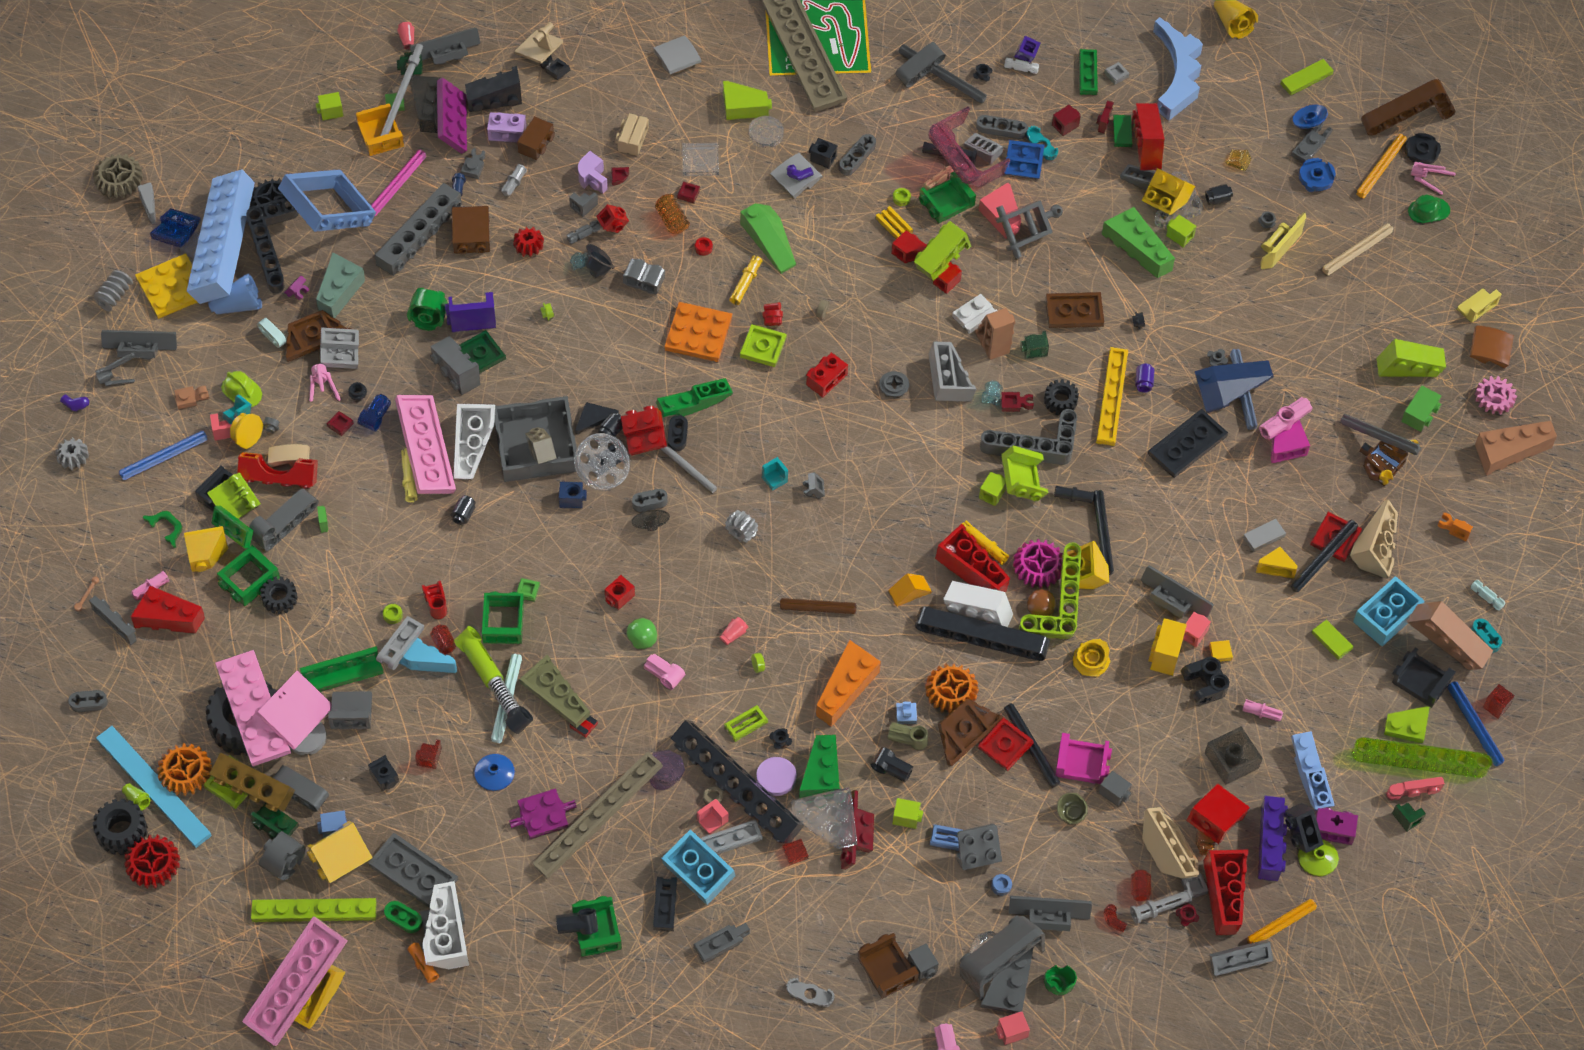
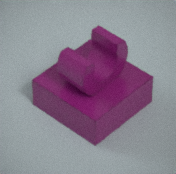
(295, 288)

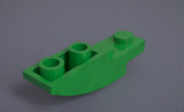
(695, 400)

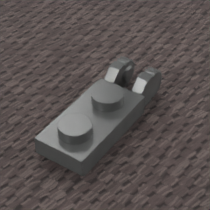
(1311, 143)

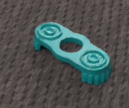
(1034, 136)

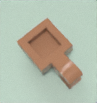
(187, 396)

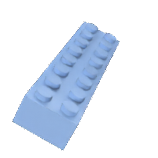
(220, 237)

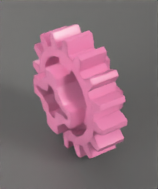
(1495, 395)

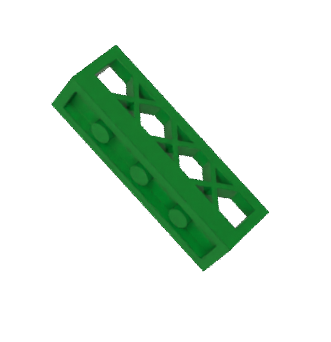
(343, 671)

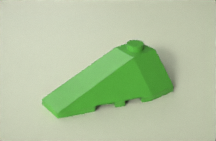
(769, 234)

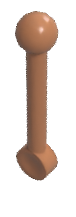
(78, 606)

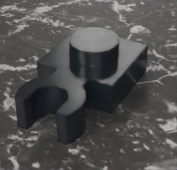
(555, 68)

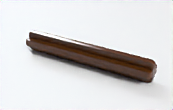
(818, 606)

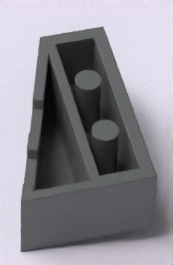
(455, 365)

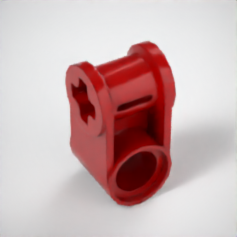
(435, 597)

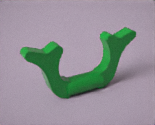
(167, 516)

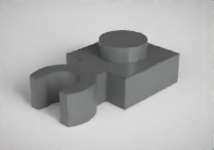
(473, 166)

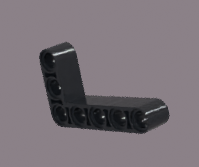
(265, 241)

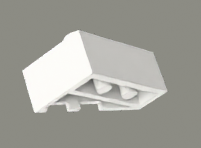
(978, 603)

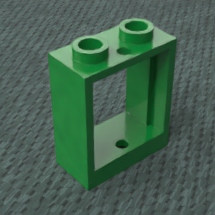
(254, 590)
(502, 635)

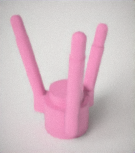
(1420, 170)
(320, 375)

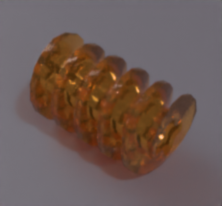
(672, 214)

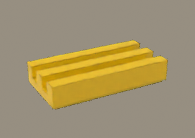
(895, 220)

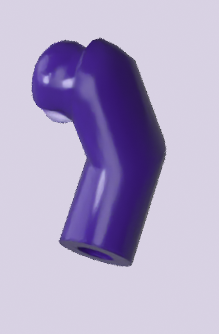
(796, 174)
(75, 404)

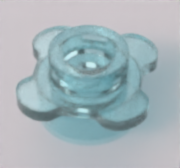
(578, 260)

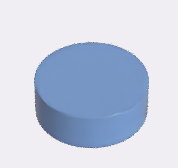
(1001, 884)

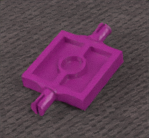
(542, 813)

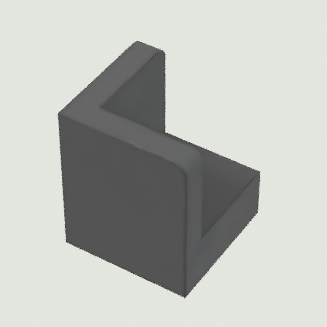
(584, 203)

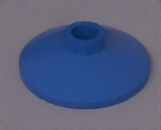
(1310, 116)
(496, 779)

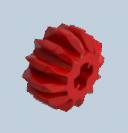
(528, 241)

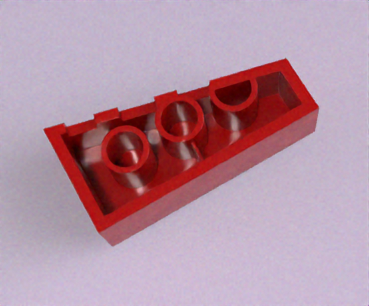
(971, 562)
(1226, 888)

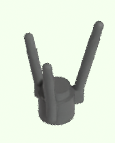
(105, 374)

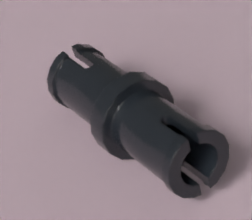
(1073, 494)

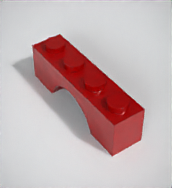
(906, 249)
(254, 468)

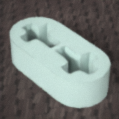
(272, 332)

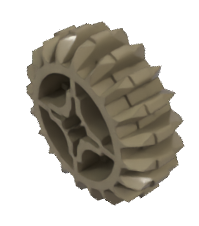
(117, 175)

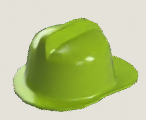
(240, 384)

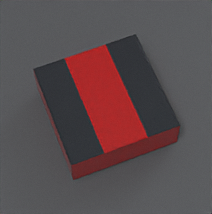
(586, 727)

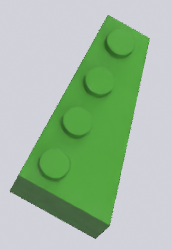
(1139, 241)

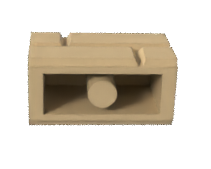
(632, 134)

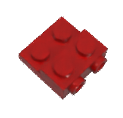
(644, 430)

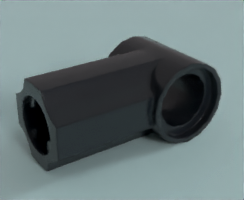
(887, 762)
(584, 922)

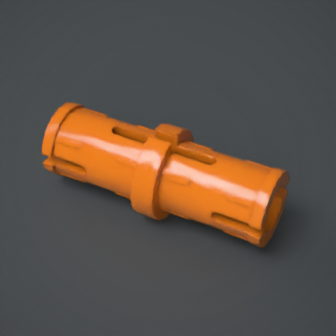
(418, 956)

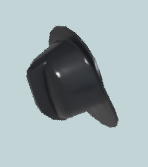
(597, 261)

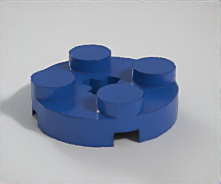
(1314, 183)

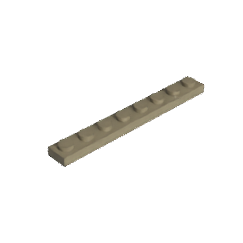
(597, 815)

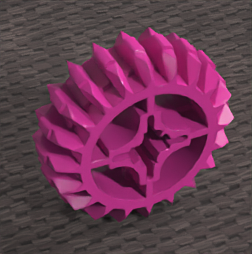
(1029, 568)

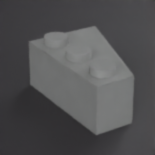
(947, 374)

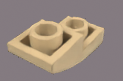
(287, 454)

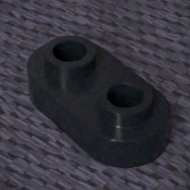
(677, 434)

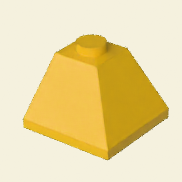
(205, 547)
(1093, 567)

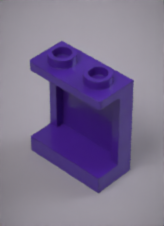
(471, 315)

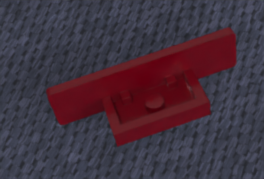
(864, 831)

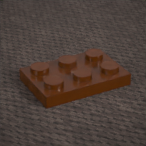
(1074, 310)

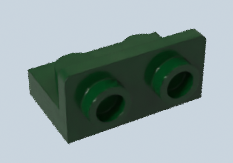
(273, 822)

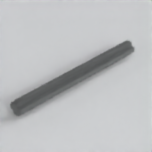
(948, 77)

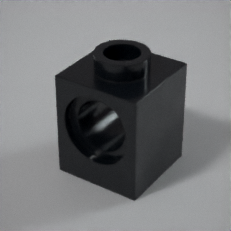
(823, 153)

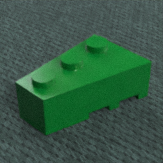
(822, 767)

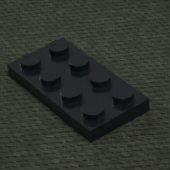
(1187, 443)

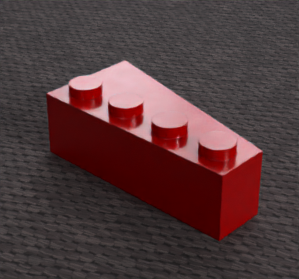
(1148, 135)

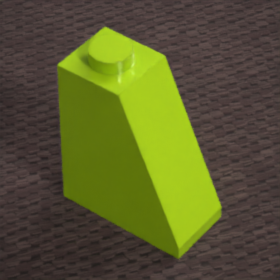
(744, 101)

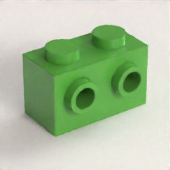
(1421, 409)

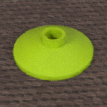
(1318, 865)

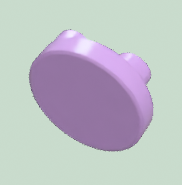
(777, 775)

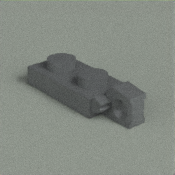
(721, 941)

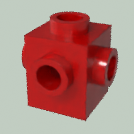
(612, 218)

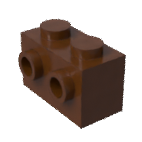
(536, 138)

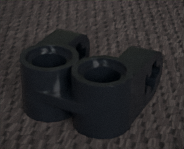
(1211, 678)

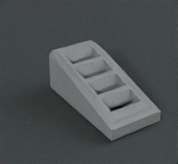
(988, 156)
(147, 198)

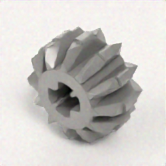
(72, 453)
(741, 526)

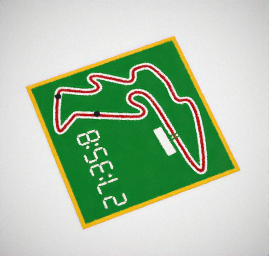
(841, 30)

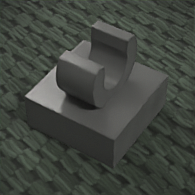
(815, 485)

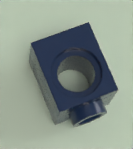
(569, 488)

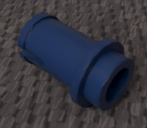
(458, 182)

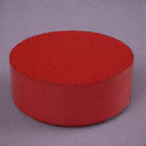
(703, 246)

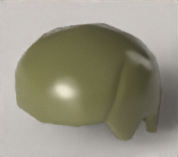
(1072, 808)

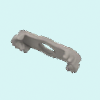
(796, 989)

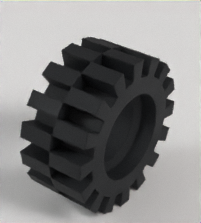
(1064, 388)
(279, 585)

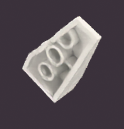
(473, 430)
(444, 934)

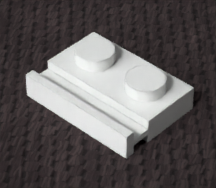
(973, 312)

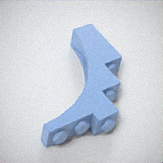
(1187, 69)

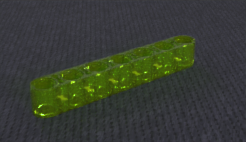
(1430, 753)

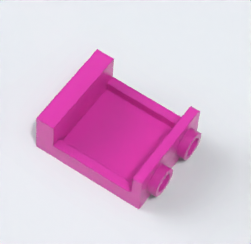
(1082, 760)

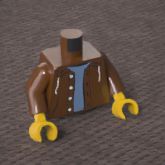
(1383, 461)

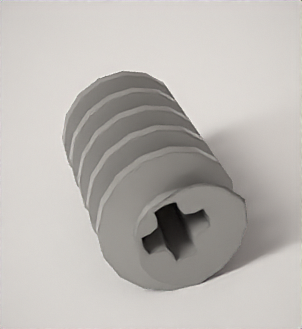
(112, 290)

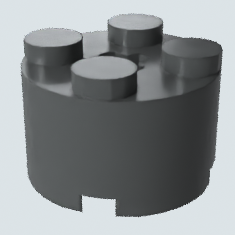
(282, 856)

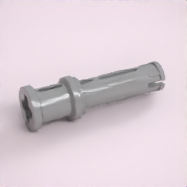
(1151, 907)

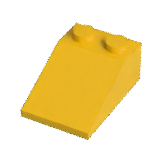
(320, 997)

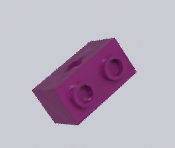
(1345, 827)

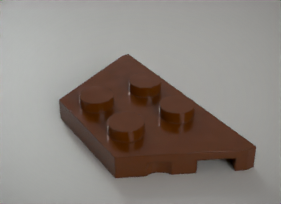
(305, 334)
(965, 728)

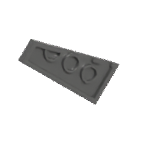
(1009, 986)

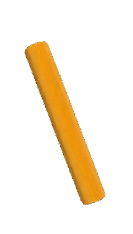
(1282, 922)

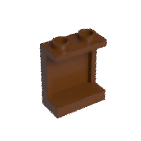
(470, 229)
(887, 965)

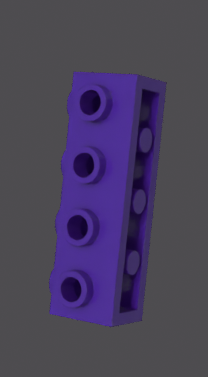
(1271, 838)

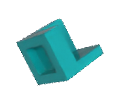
(240, 406)
(775, 473)

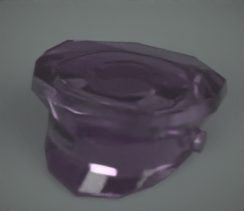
(670, 772)

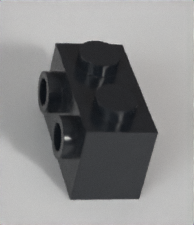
(1303, 827)

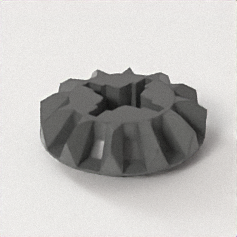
(901, 381)

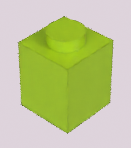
(329, 106)
(1180, 230)
(993, 488)
(907, 813)

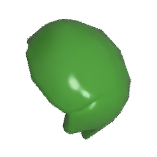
(642, 633)

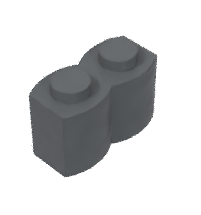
(644, 276)

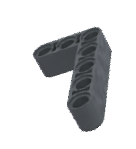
(1036, 444)

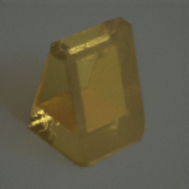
(1239, 159)

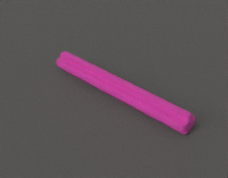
(398, 181)

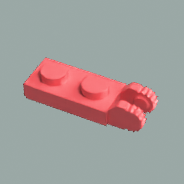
(1415, 787)

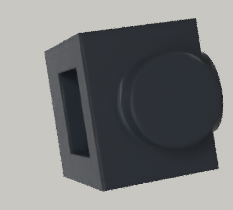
(377, 770)

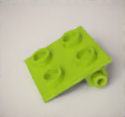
(234, 496)

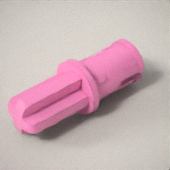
(156, 582)
(1262, 710)

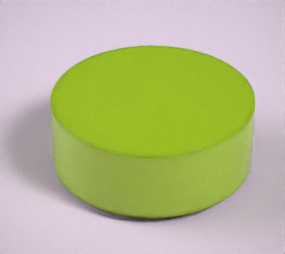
(901, 197)
(392, 614)
(758, 662)

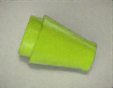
(137, 796)

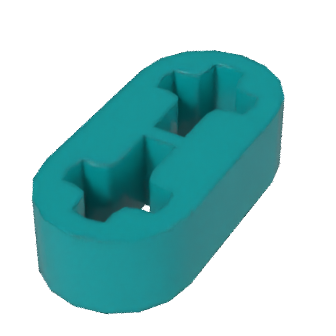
(1488, 634)

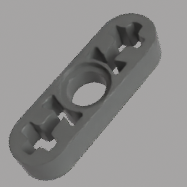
(988, 129)
(857, 161)

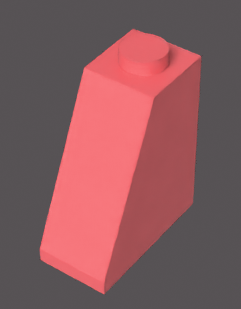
(1005, 197)

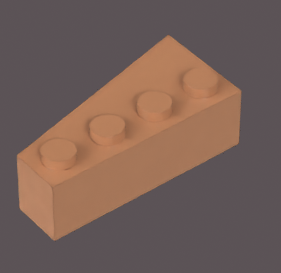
(1513, 444)
(1450, 633)

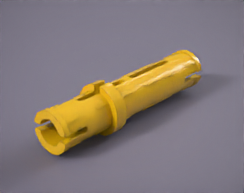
(749, 274)
(990, 546)

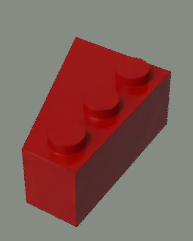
(167, 611)

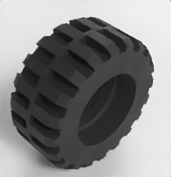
(220, 730)

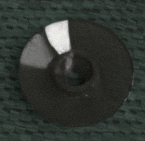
(650, 519)

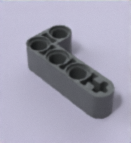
(271, 531)

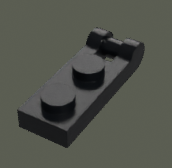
(665, 904)

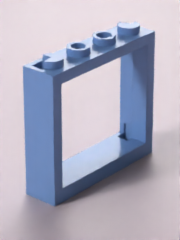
(294, 184)

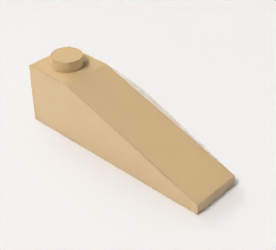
(1375, 544)

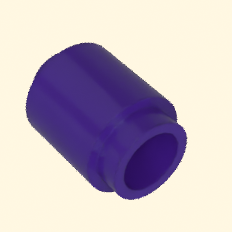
(1144, 378)

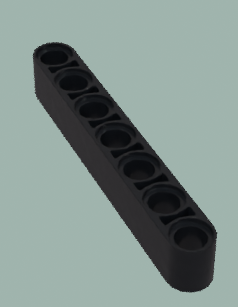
(982, 633)

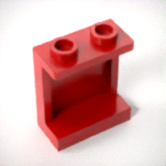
(1217, 813)

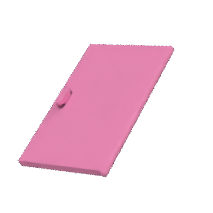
(295, 710)

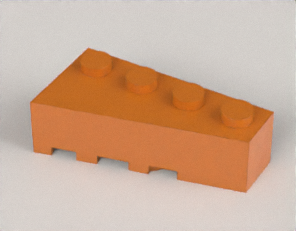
(850, 678)

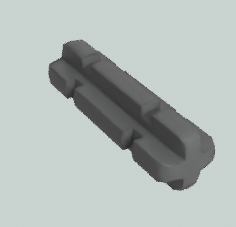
(583, 231)

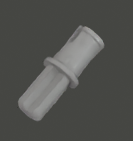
(514, 180)

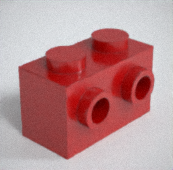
(826, 374)

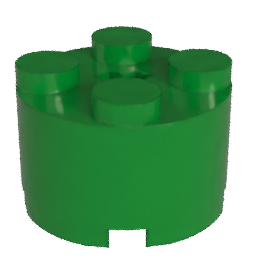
(427, 309)

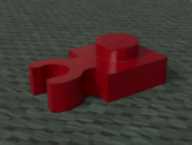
(1103, 119)
(1013, 402)

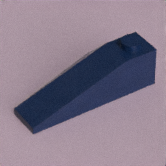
(1225, 383)

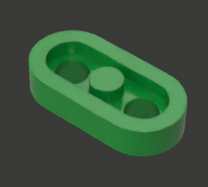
(404, 916)

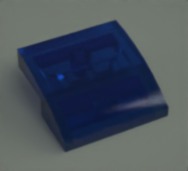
(175, 227)

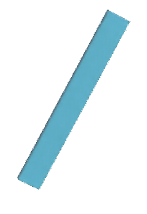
(148, 781)

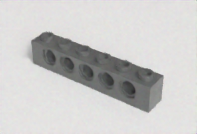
(418, 229)

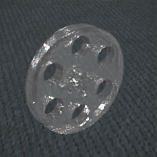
(594, 465)

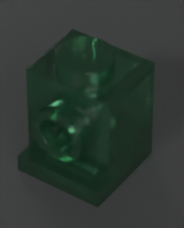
(1035, 345)

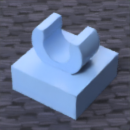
(906, 713)

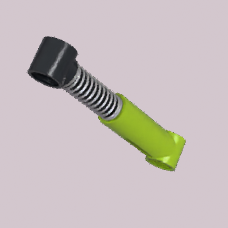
(470, 643)

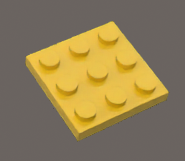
(167, 285)

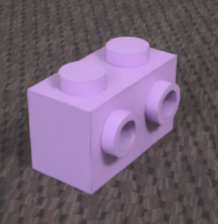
(506, 127)

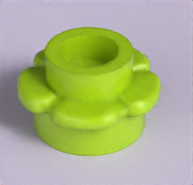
(547, 311)

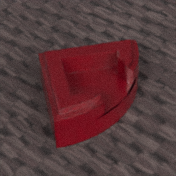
(619, 175)

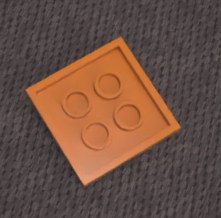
(698, 331)

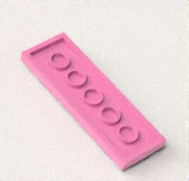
(425, 444)
(247, 695)
(294, 981)

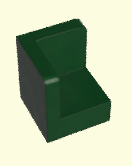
(1408, 816)

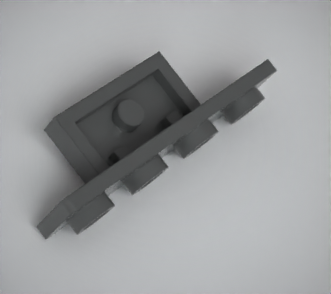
(449, 46)
(141, 343)
(1174, 595)
(1050, 912)

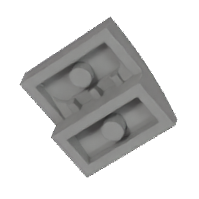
(677, 54)
(794, 186)
(339, 348)

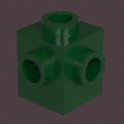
(402, 64)

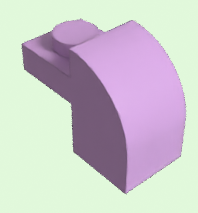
(590, 172)

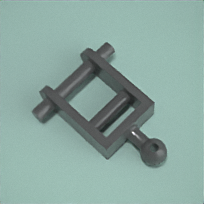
(1042, 220)

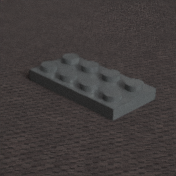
(410, 868)

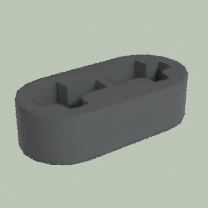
(649, 500)
(88, 701)

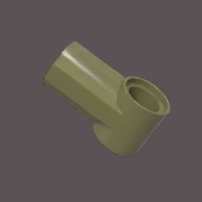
(907, 734)

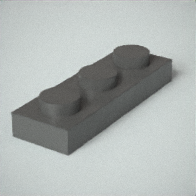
(113, 619)
(1241, 957)

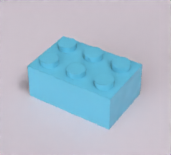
(1387, 611)
(698, 867)

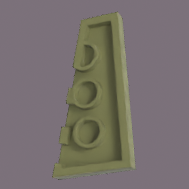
(549, 686)

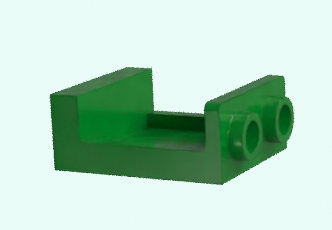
(947, 198)
(607, 936)

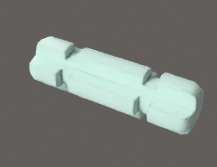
(1488, 594)

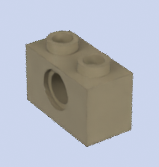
(540, 445)

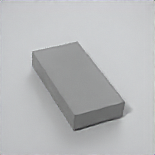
(1264, 535)

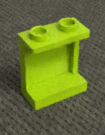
(1022, 473)

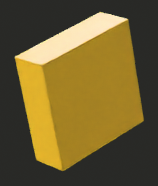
(1221, 650)

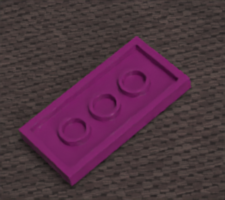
(451, 115)

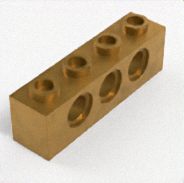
(280, 794)

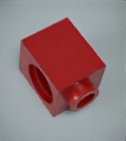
(620, 585)

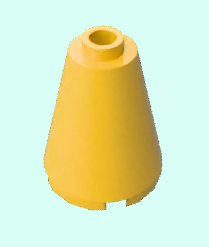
(1236, 17)

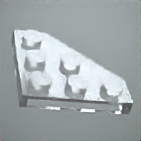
(828, 816)

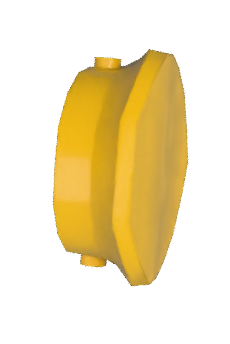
(246, 430)
(1092, 658)

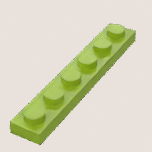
(305, 909)

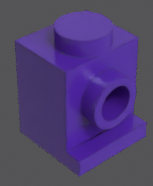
(1027, 49)

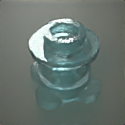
(992, 392)

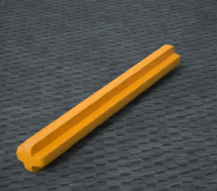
(1381, 166)

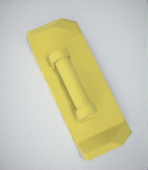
(1275, 253)

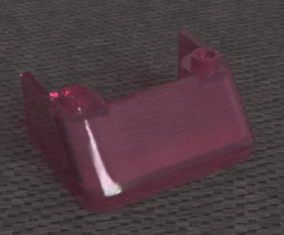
(944, 141)

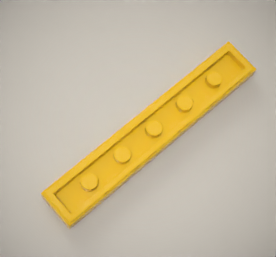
(1112, 396)

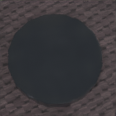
(1422, 148)

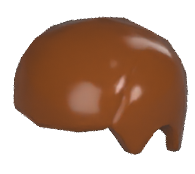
(1041, 603)

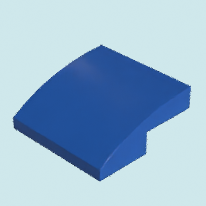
(1024, 159)

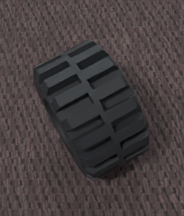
(114, 813)

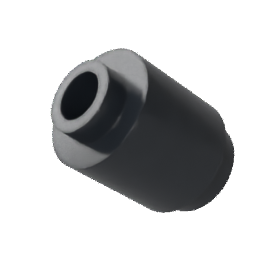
(1218, 194)
(611, 425)
(463, 510)

